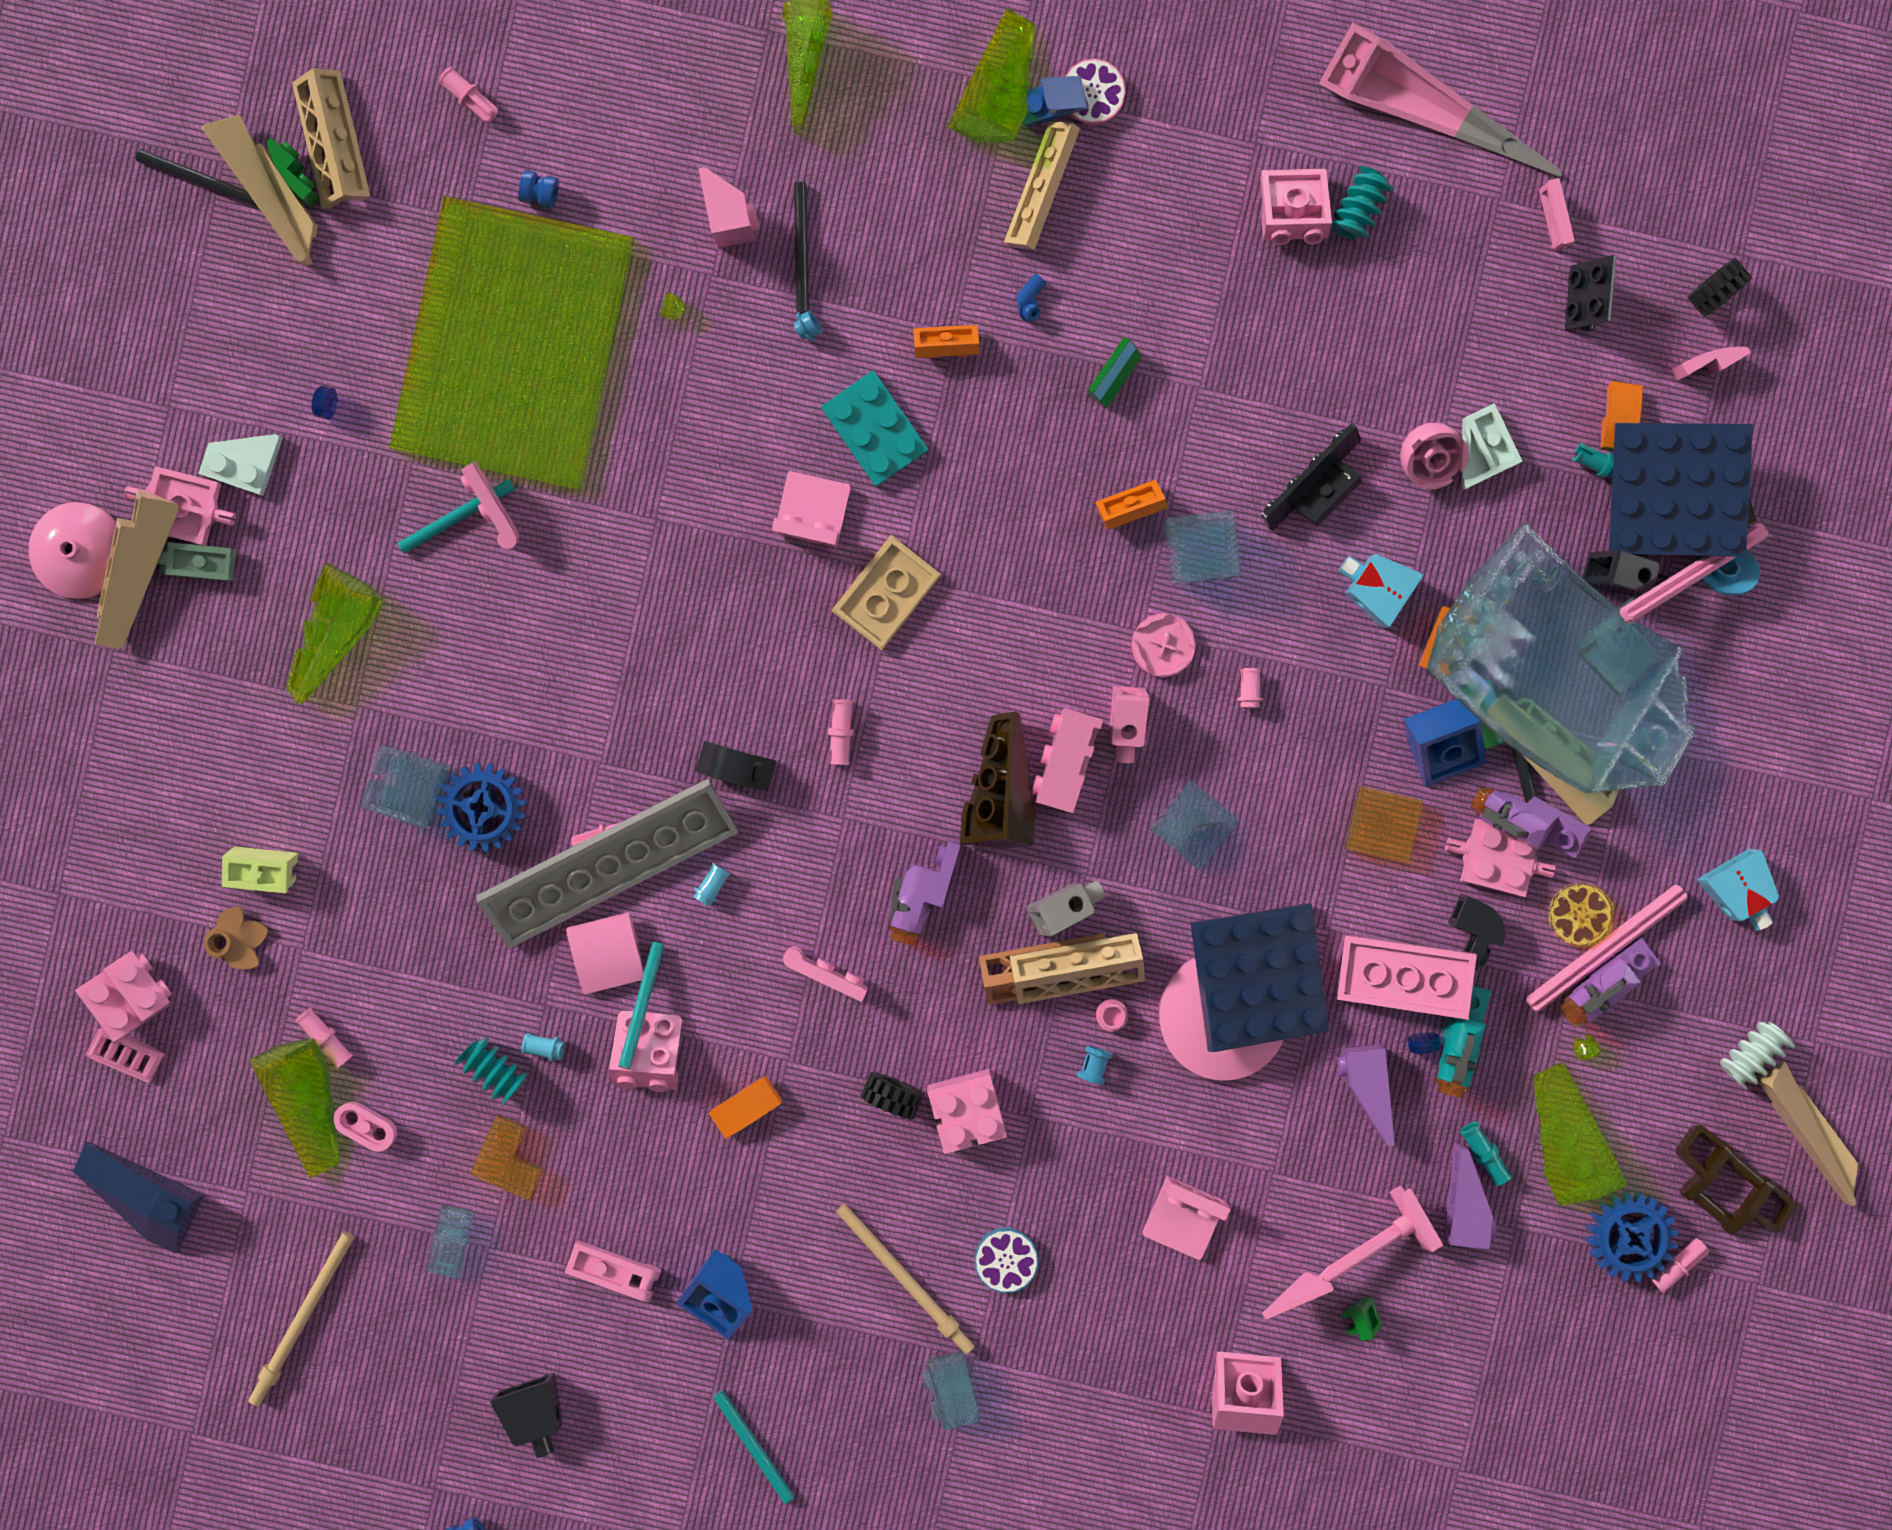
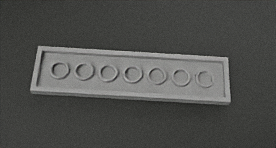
(607, 864)

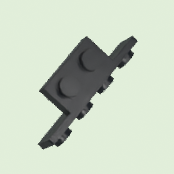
(1320, 486)

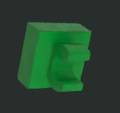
(1365, 1318)

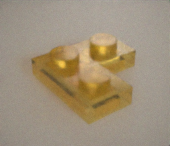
(498, 1160)

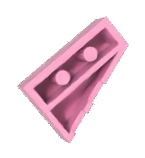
(1066, 759)

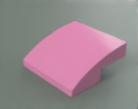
(606, 953)

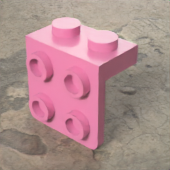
(655, 1054)

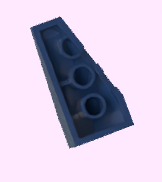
(145, 1199)

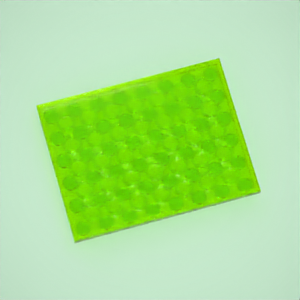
(511, 342)

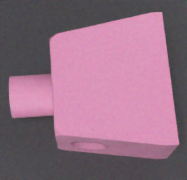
(1128, 707)

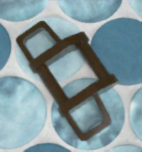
(1707, 1173)

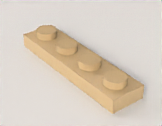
(1042, 185)

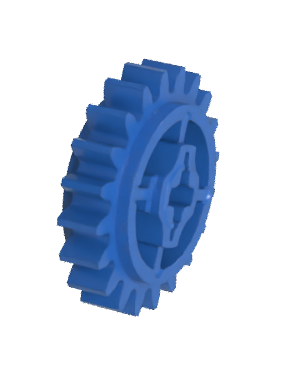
(485, 793)
(1621, 1243)

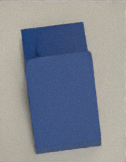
(1054, 99)

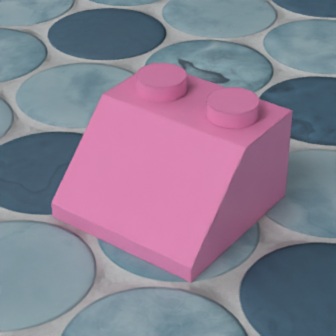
(729, 214)
(1247, 1393)

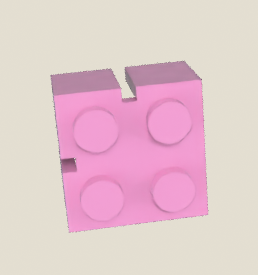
(966, 1111)

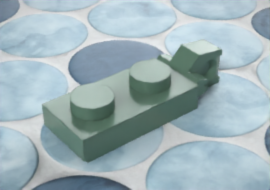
(197, 561)

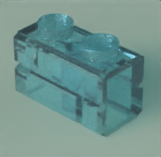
(952, 1390)

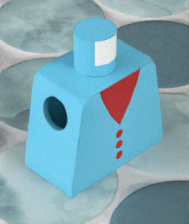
(1379, 586)
(1743, 888)

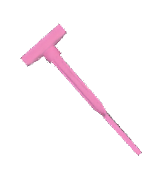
(1412, 1221)

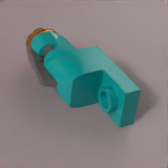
(1462, 1046)

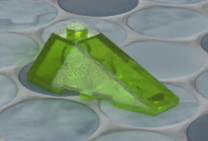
(300, 1094)

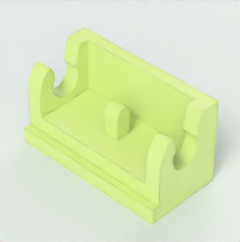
(258, 869)

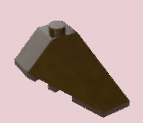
(1002, 799)

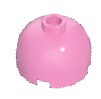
(1433, 455)

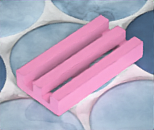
(1556, 214)

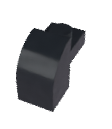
(735, 766)
(1483, 925)

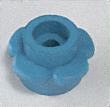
(807, 326)

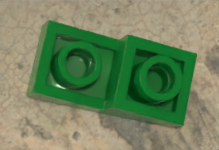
(290, 169)

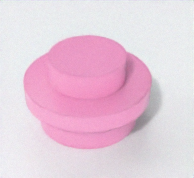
(1111, 1015)

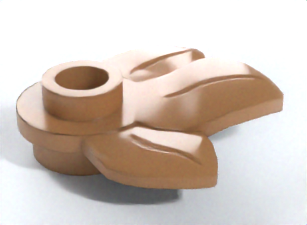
(240, 939)

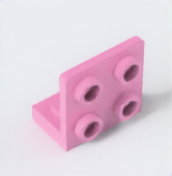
(812, 509)
(1184, 1217)

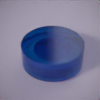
(324, 402)
(1424, 1043)

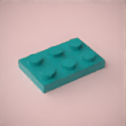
(874, 428)

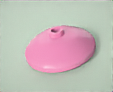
(84, 569)

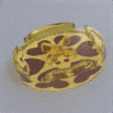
(1581, 914)

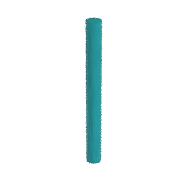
(450, 519)
(641, 1006)
(753, 1446)

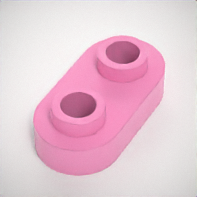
(365, 1128)

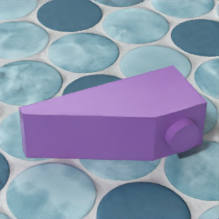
(1367, 1078)
(1468, 1212)

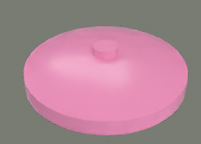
(1185, 1036)

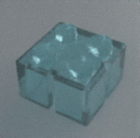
(1202, 547)
(408, 786)

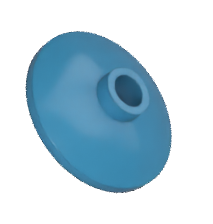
(1734, 577)

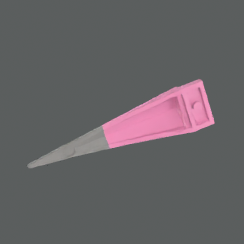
(1386, 79)

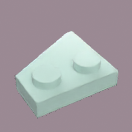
(1488, 445)
(242, 461)

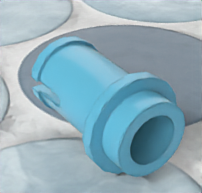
(711, 885)
(543, 1047)

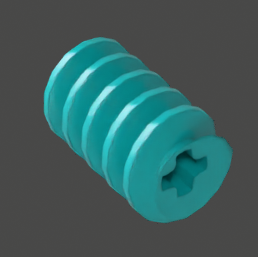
(1361, 203)
(491, 1070)

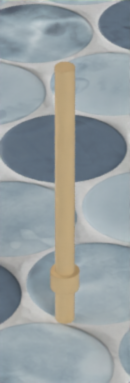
(946, 1324)
(271, 1372)

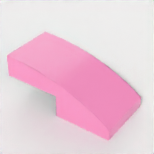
(1714, 360)

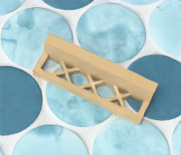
(334, 134)
(1077, 965)

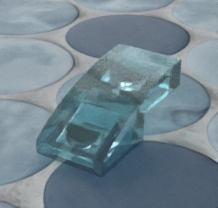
(450, 1241)

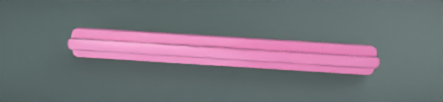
(1684, 579)
(1607, 948)

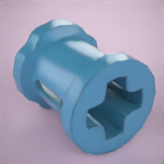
(1094, 1065)

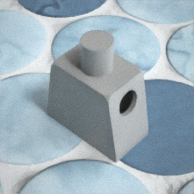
(1053, 911)

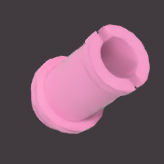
(1250, 688)

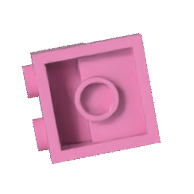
(1295, 205)
(124, 996)

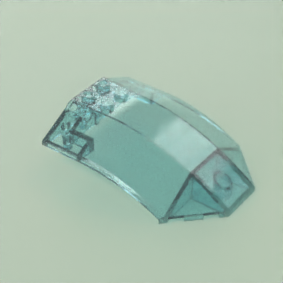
(1515, 669)

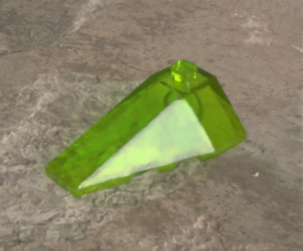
(805, 36)
(997, 91)
(338, 621)
(1574, 1150)

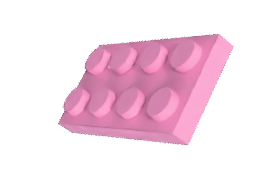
(1407, 976)

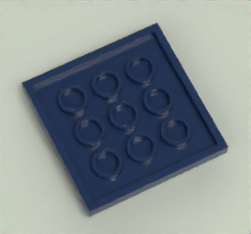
(1681, 489)
(1259, 977)

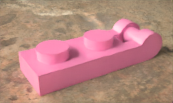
(490, 506)
(824, 973)
(612, 1271)

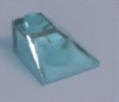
(1194, 824)

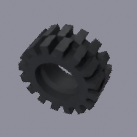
(1719, 287)
(892, 1095)

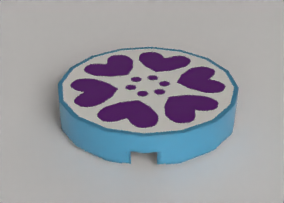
(1006, 1260)

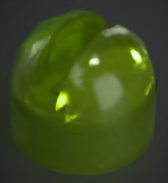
(672, 306)
(1586, 1049)

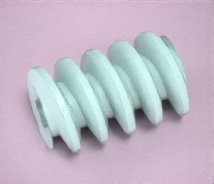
(1756, 1054)

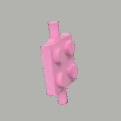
(196, 503)
(1498, 860)

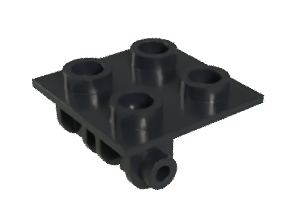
(1590, 293)

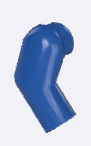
(1027, 299)

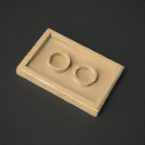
(886, 592)

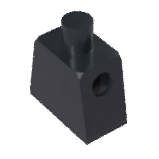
(1622, 572)
(530, 1413)

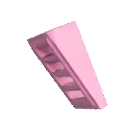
(107, 1057)

